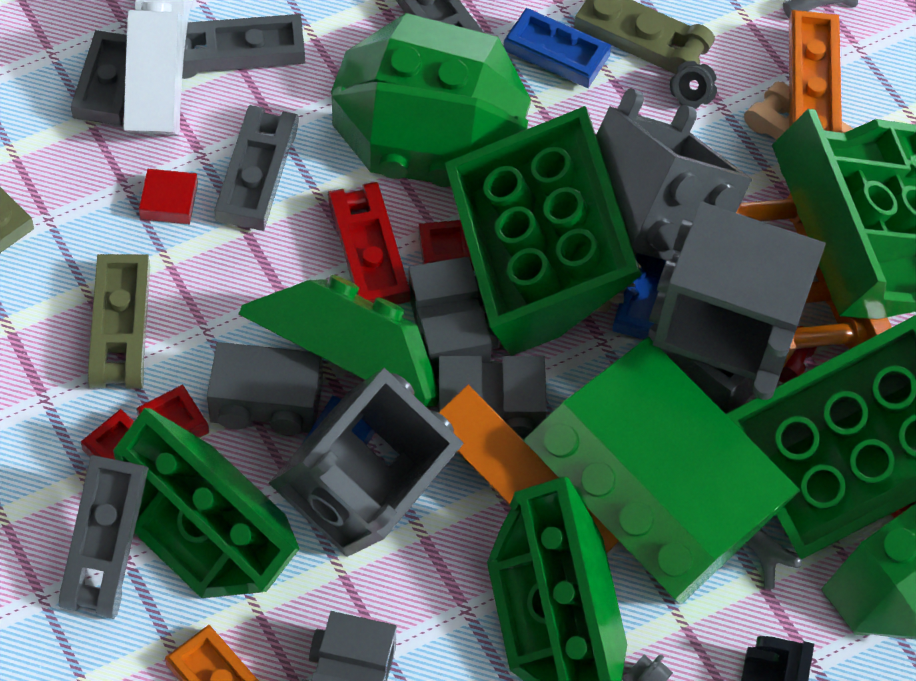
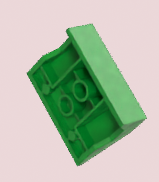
(861, 202)

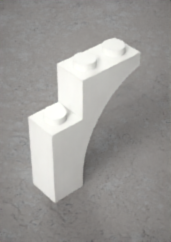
(155, 66)

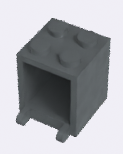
(663, 173)
(735, 294)
(348, 487)

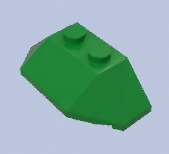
(436, 58)
(415, 129)
(348, 331)
(204, 512)
(878, 582)
(556, 589)

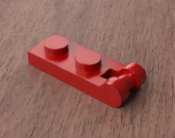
(369, 244)

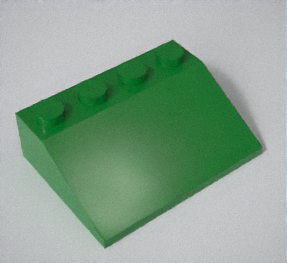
(542, 229)
(843, 438)
(662, 468)

